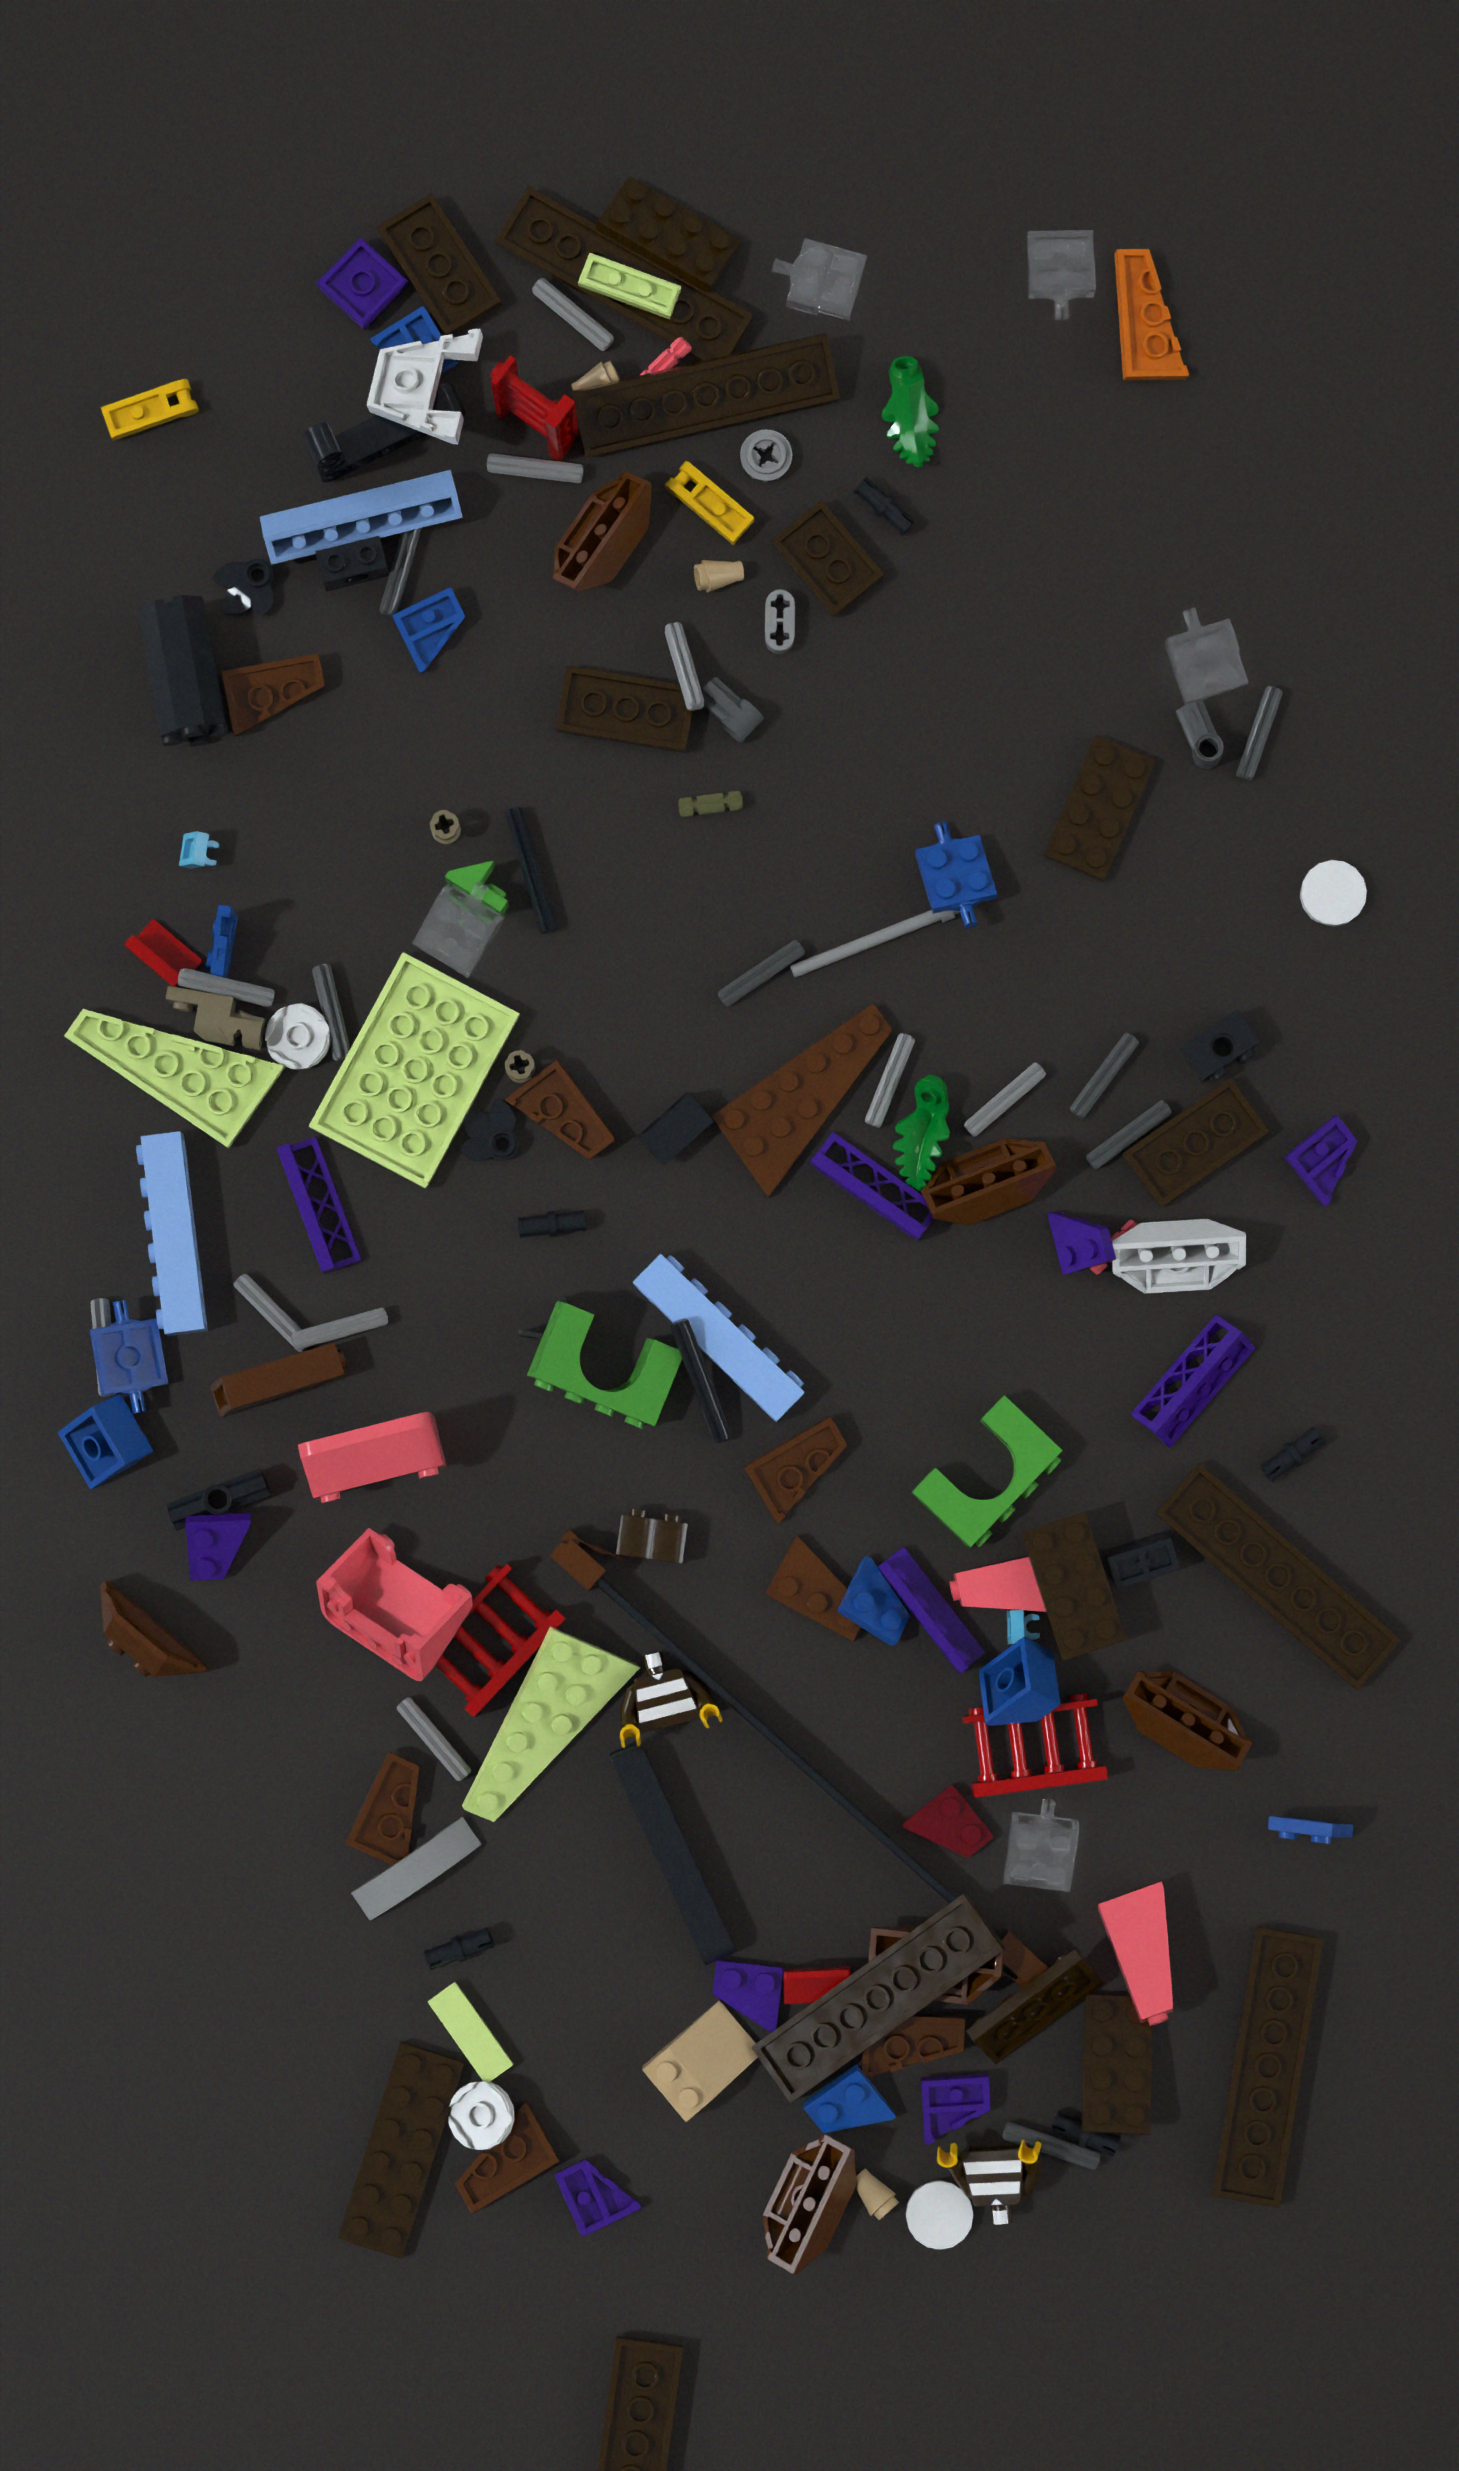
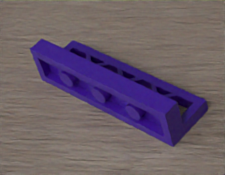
(863, 1191)
(307, 1210)
(1198, 1383)
(931, 1610)

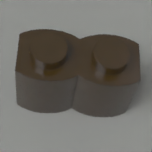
(652, 1537)

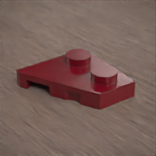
(950, 1823)

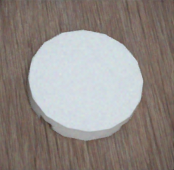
(1333, 893)
(298, 1036)
(481, 2115)
(939, 2214)

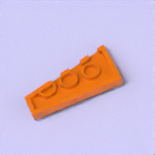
(1146, 333)

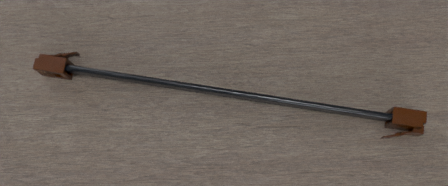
(590, 1572)

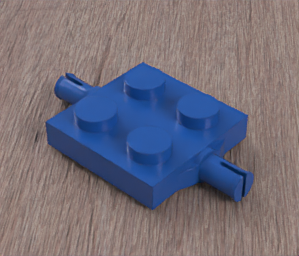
(956, 874)
(129, 1357)

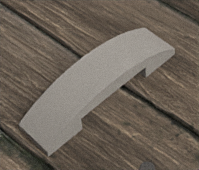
(416, 1869)

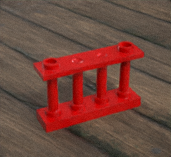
(550, 418)
(521, 1646)
(1055, 1773)

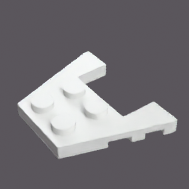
(408, 383)

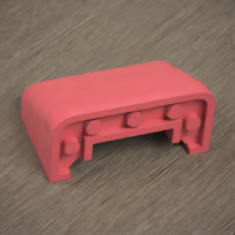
(391, 1605)

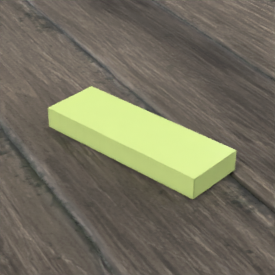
(629, 286)
(470, 2032)

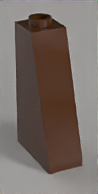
(277, 1379)

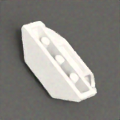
(1178, 1255)

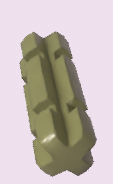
(710, 803)

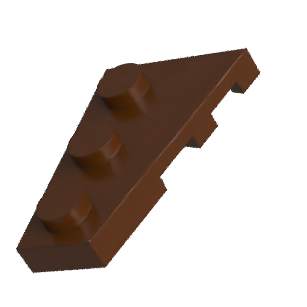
(268, 688)
(564, 1110)
(794, 1465)
(811, 1589)
(387, 1812)
(915, 2041)
(509, 2164)

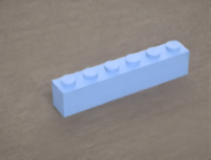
(361, 516)
(173, 1233)
(719, 1338)

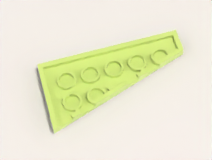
(194, 1079)
(554, 1703)

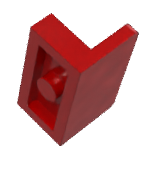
(162, 952)
(809, 1984)

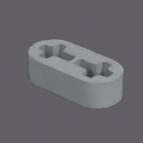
(772, 621)

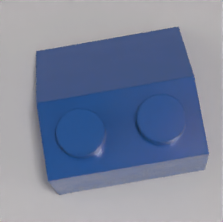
(105, 1441)
(1019, 1684)

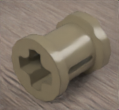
(455, 830)
(529, 1070)

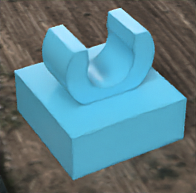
(194, 850)
(1017, 1626)

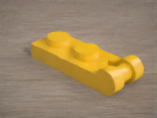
(149, 409)
(710, 503)

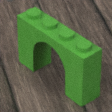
(559, 1366)
(1031, 1455)

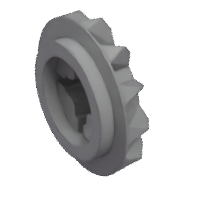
(762, 441)

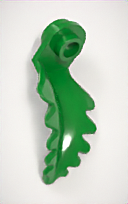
(910, 412)
(923, 1131)

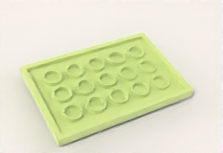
(414, 1070)

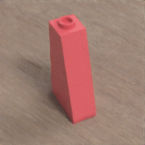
(999, 1587)
(1140, 1943)

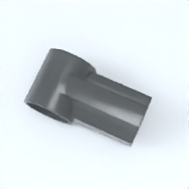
(736, 715)
(1200, 732)

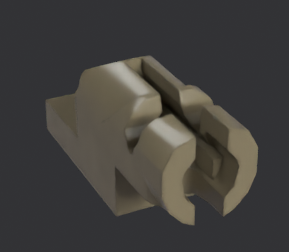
(217, 1017)

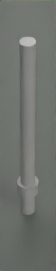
(870, 941)

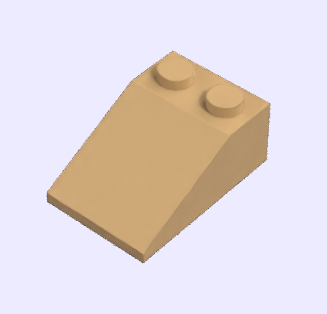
(701, 2061)

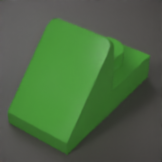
(466, 878)

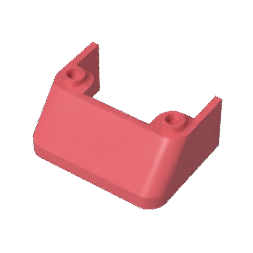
(372, 1455)

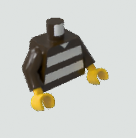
(663, 1700)
(994, 2174)

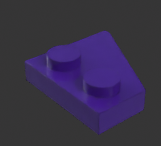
(1322, 1157)
(1080, 1242)
(214, 1543)
(750, 1990)
(952, 2101)
(592, 2197)

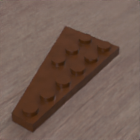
(787, 1108)

